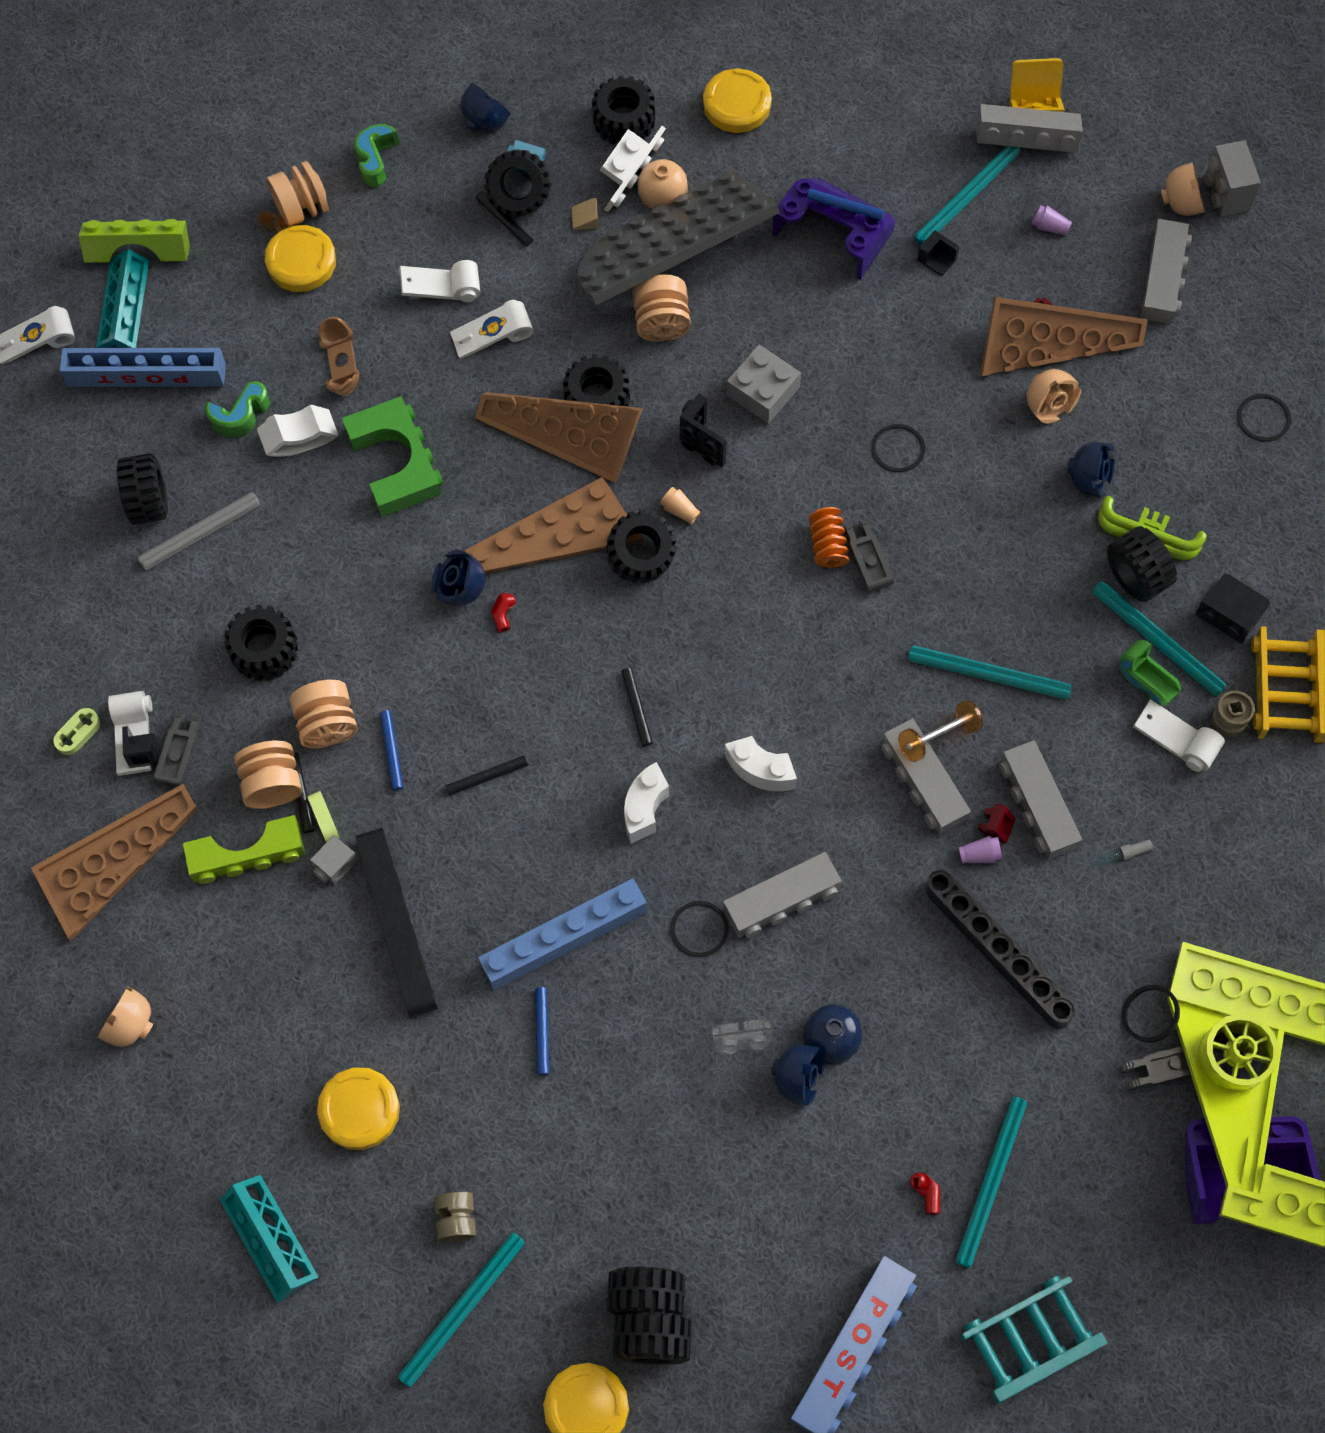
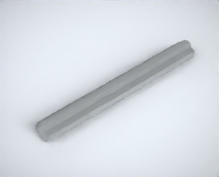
(198, 531)

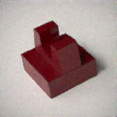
(999, 823)

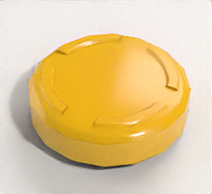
(737, 100)
(300, 258)
(358, 1108)
(586, 1401)

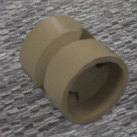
(1232, 713)
(454, 1216)

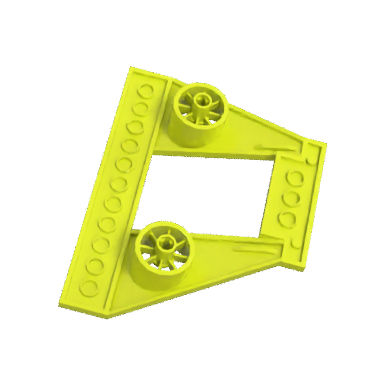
(1261, 1005)

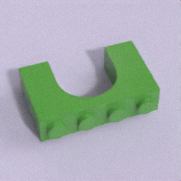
(394, 422)

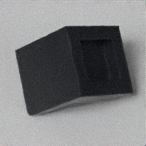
(938, 253)
(139, 749)

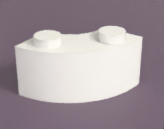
(297, 431)
(760, 767)
(642, 801)

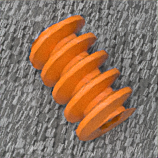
(828, 537)

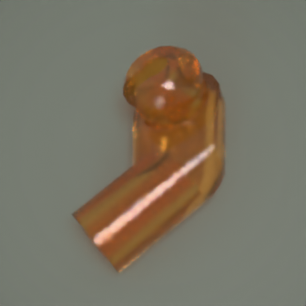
(271, 221)

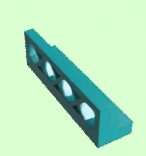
(124, 305)
(261, 1238)

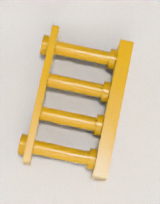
(1315, 672)

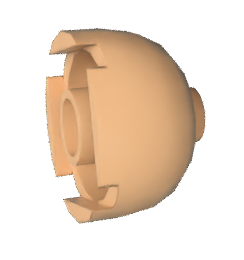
(661, 183)
(1183, 191)
(1052, 394)
(127, 1020)

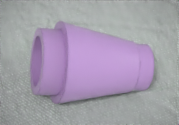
(1050, 221)
(981, 851)

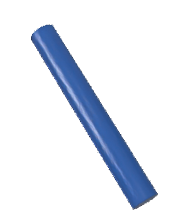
(845, 204)
(391, 750)
(542, 1031)

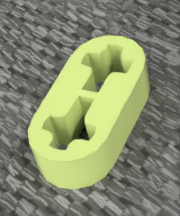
(73, 726)
(323, 816)

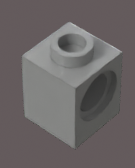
(333, 860)

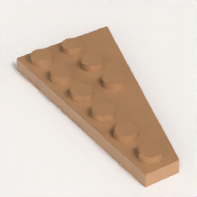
(1031, 331)
(576, 431)
(559, 531)
(97, 867)

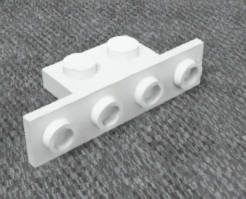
(626, 159)

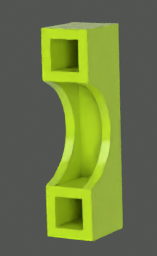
(165, 238)
(279, 842)

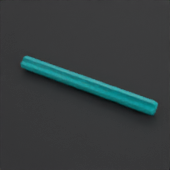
(967, 193)
(1159, 638)
(989, 672)
(991, 1182)
(461, 1310)

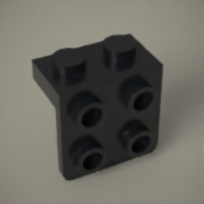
(697, 436)
(1233, 607)

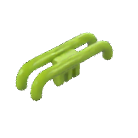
(1119, 525)

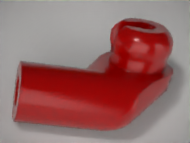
(499, 611)
(929, 1190)

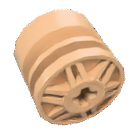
(298, 193)
(661, 308)
(323, 713)
(268, 774)

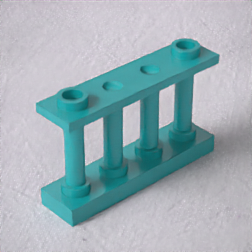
(1058, 1355)

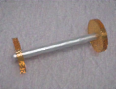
(913, 744)

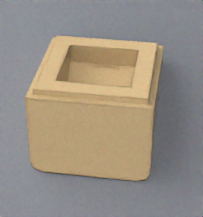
(585, 215)

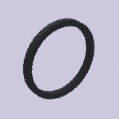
(1258, 437)
(892, 468)
(702, 954)
(1168, 1031)

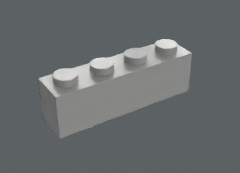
(1029, 128)
(1165, 271)
(928, 782)
(1040, 800)
(782, 895)

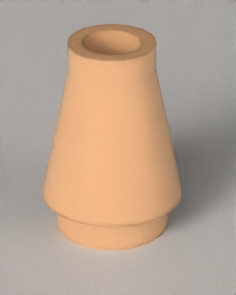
(679, 505)

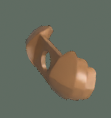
(337, 339)

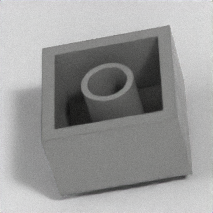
(1232, 178)
(763, 384)

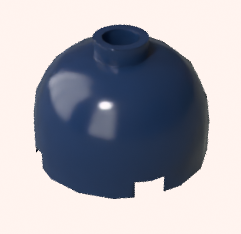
(481, 110)
(1092, 464)
(458, 578)
(834, 1032)
(798, 1070)

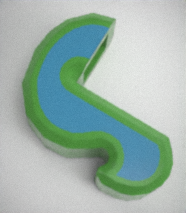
(366, 147)
(242, 415)
(1147, 674)

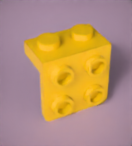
(1037, 84)

